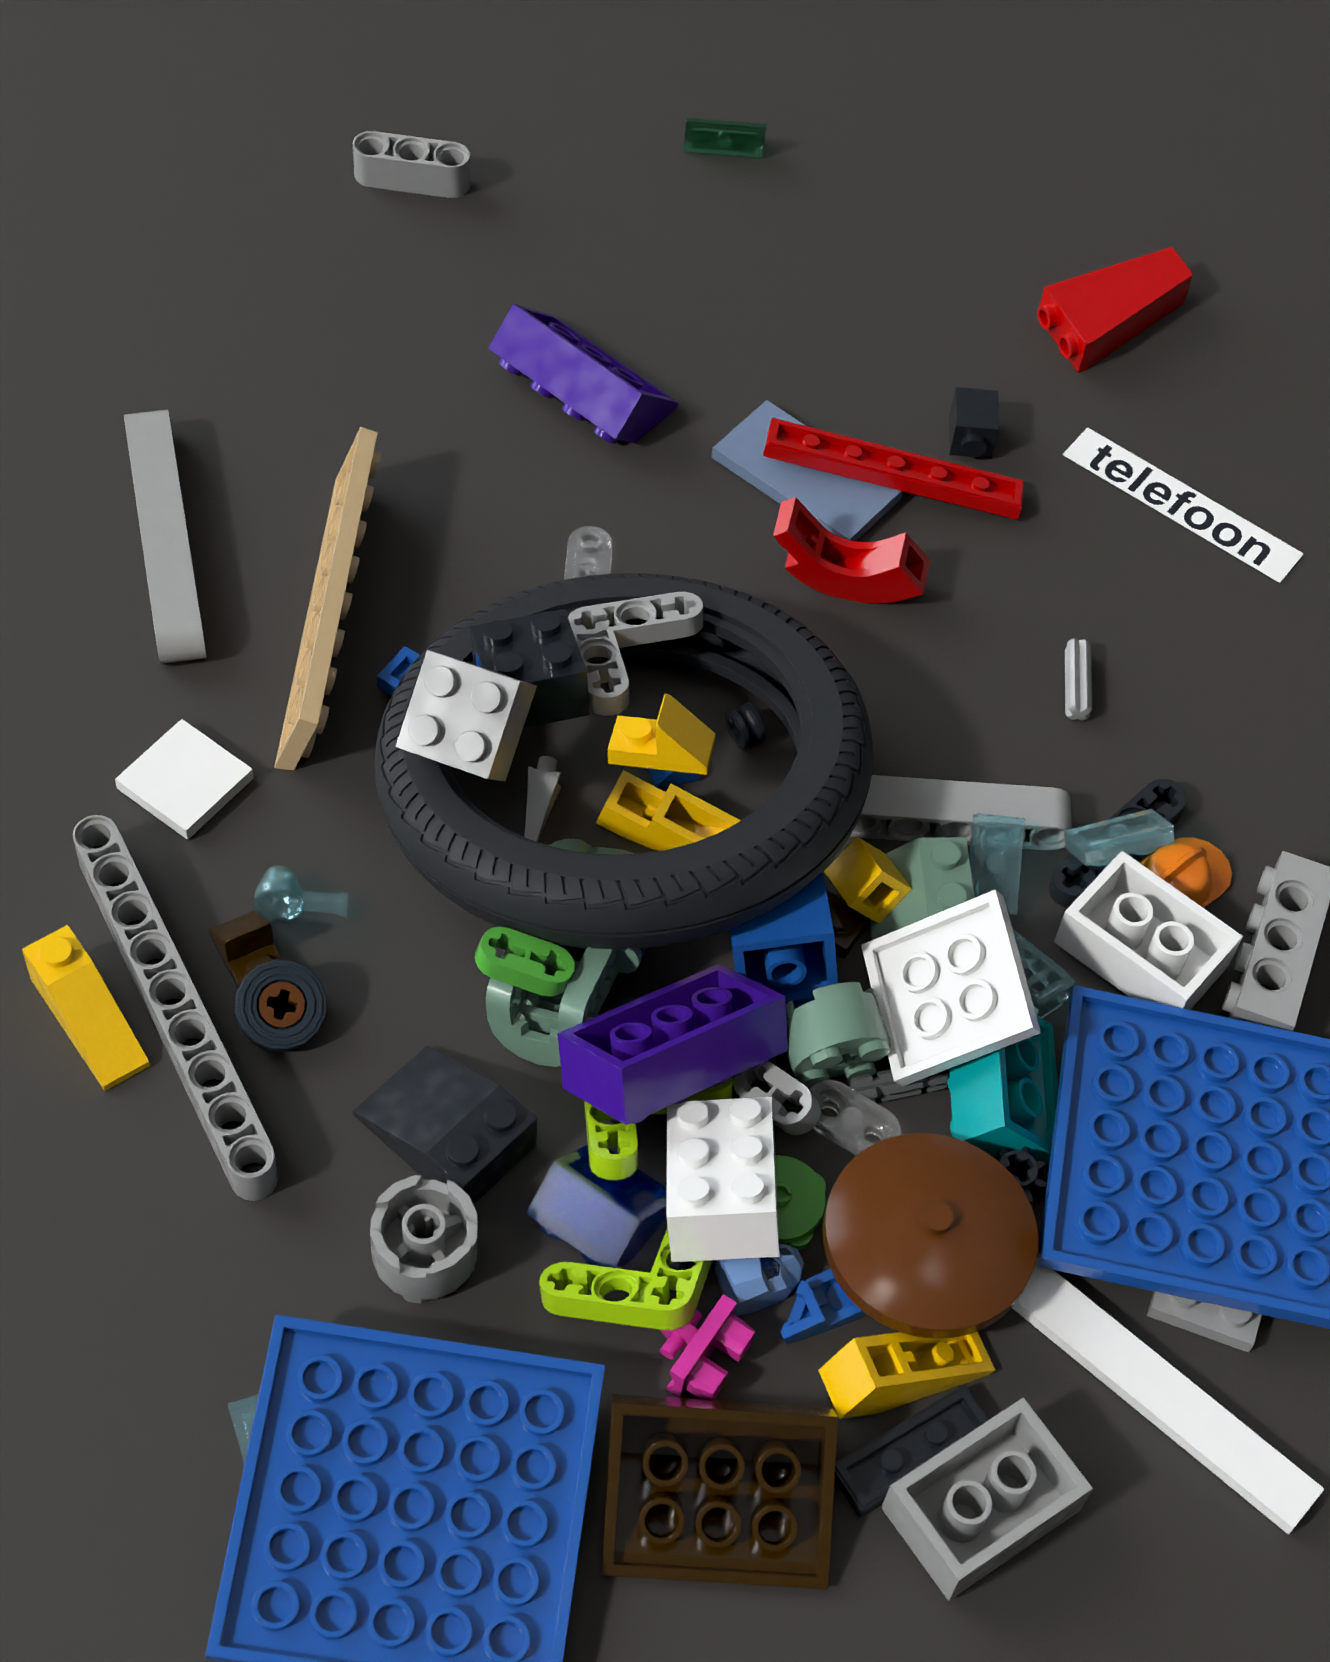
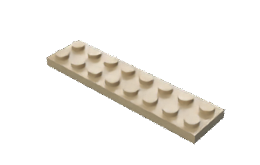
(328, 602)

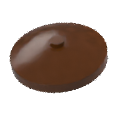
(930, 1235)

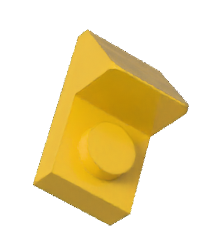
(670, 743)

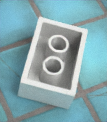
(1146, 936)
(721, 1180)

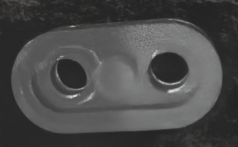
(585, 558)
(854, 1117)

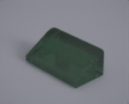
(724, 137)

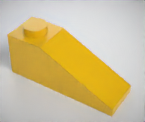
(84, 1007)
(898, 1369)

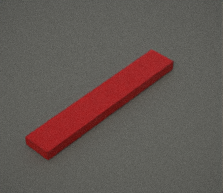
(894, 468)

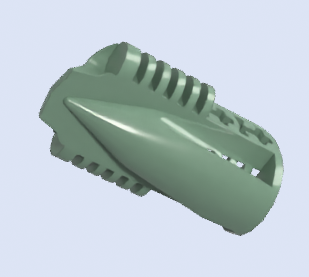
(542, 1017)

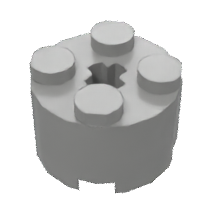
(430, 1265)

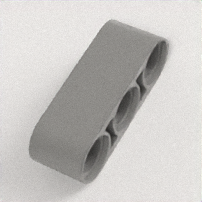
(411, 164)

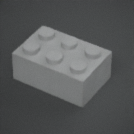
(986, 1498)

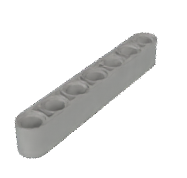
(164, 537)

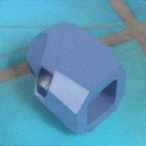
(760, 1281)

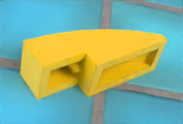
(660, 817)

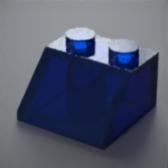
(597, 1215)

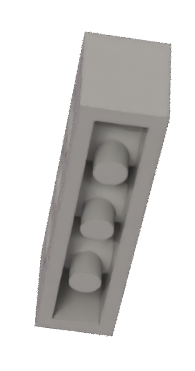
(1306, 891)

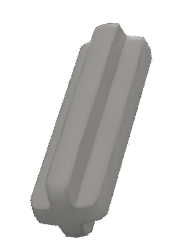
(1078, 679)

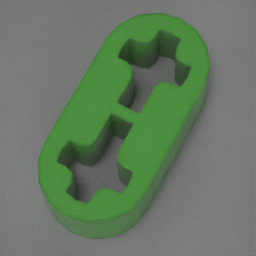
(524, 961)

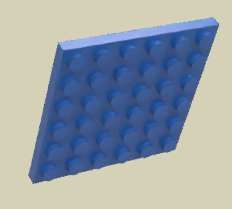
(1191, 1157)
(406, 1502)

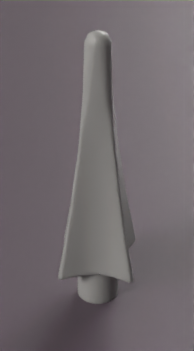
(541, 795)

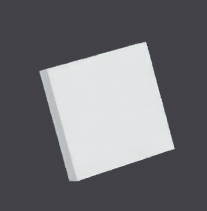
(184, 779)

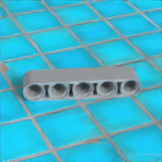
(945, 808)

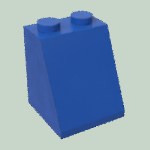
(790, 945)

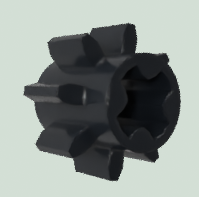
(1024, 1170)

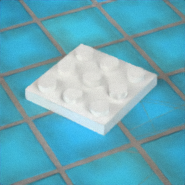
(950, 988)

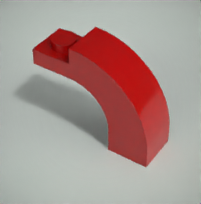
(846, 568)

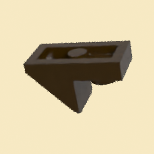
(245, 945)

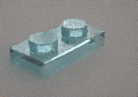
(1132, 833)
(997, 856)

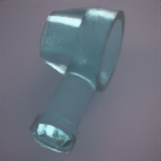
(282, 898)

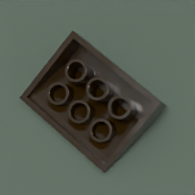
(719, 1491)

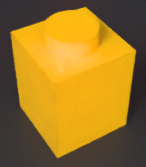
(867, 880)

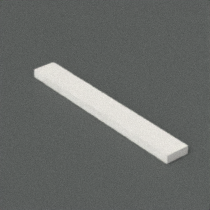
(1168, 1398)

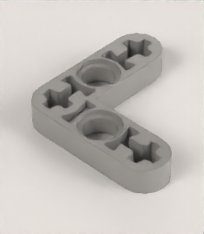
(605, 641)

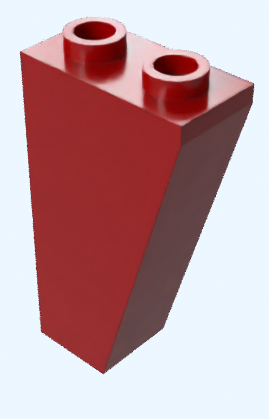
(1112, 305)

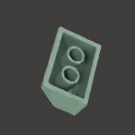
(938, 876)

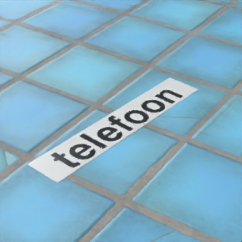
(1183, 504)

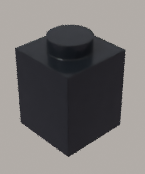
(973, 422)

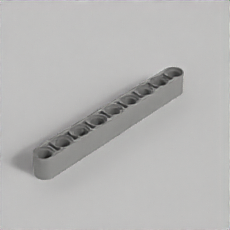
(177, 1021)

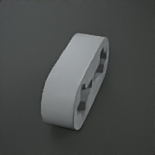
(782, 1088)

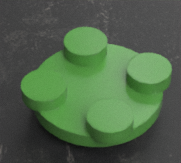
(798, 1201)

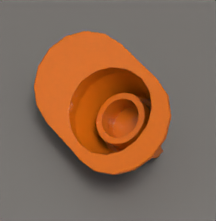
(1192, 868)

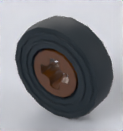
(257, 1018)

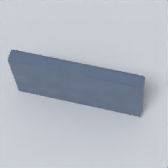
(838, 502)

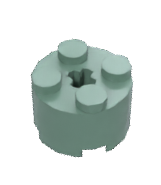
(836, 1034)

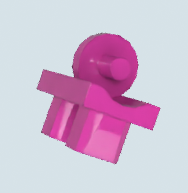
(693, 1368)

